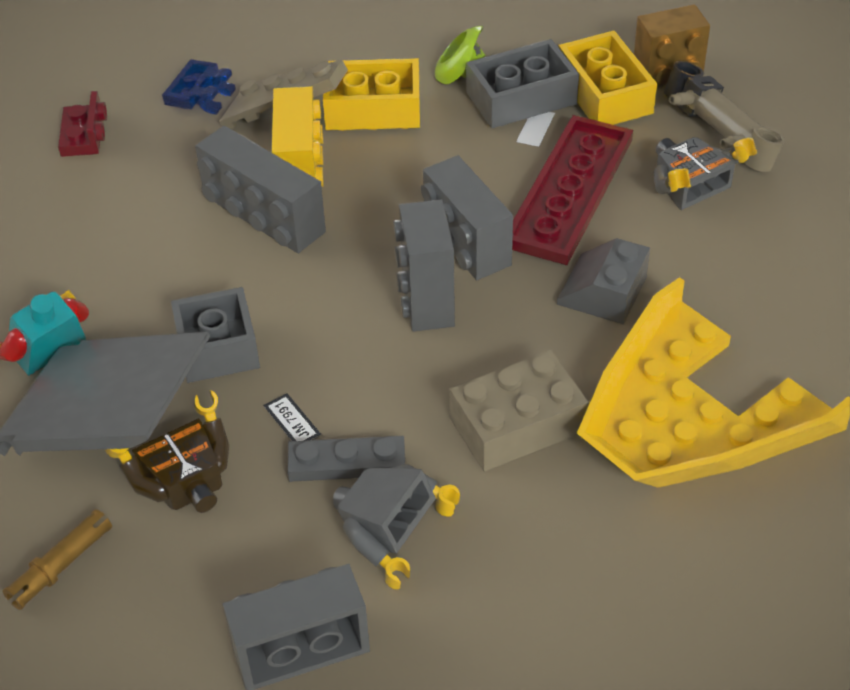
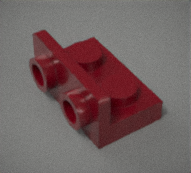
(83, 128)

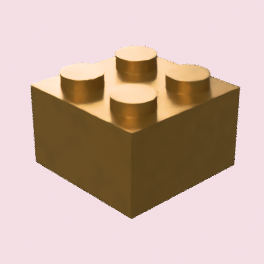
(671, 37)

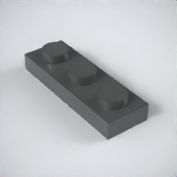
(342, 457)

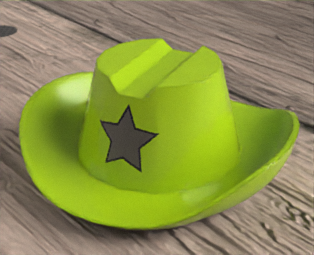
(454, 58)

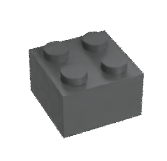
(230, 328)

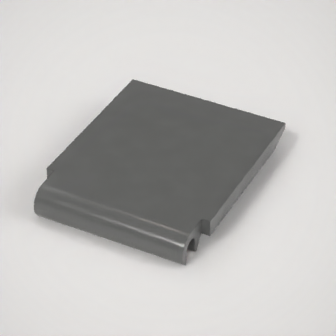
(101, 393)

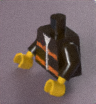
(180, 464)

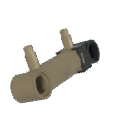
(704, 98)

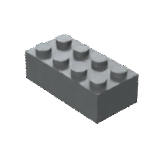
(261, 189)

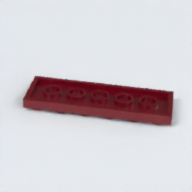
(569, 189)

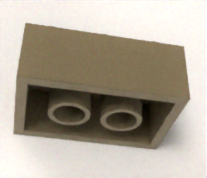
(517, 410)

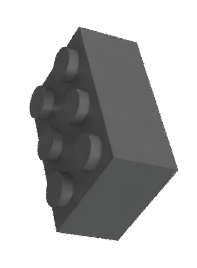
(522, 83)
(476, 218)
(426, 265)
(297, 626)

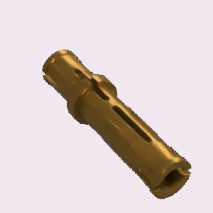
(45, 570)

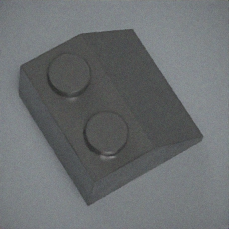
(607, 280)

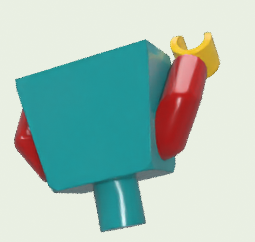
(42, 329)

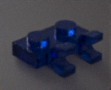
(193, 87)

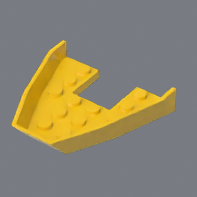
(672, 430)

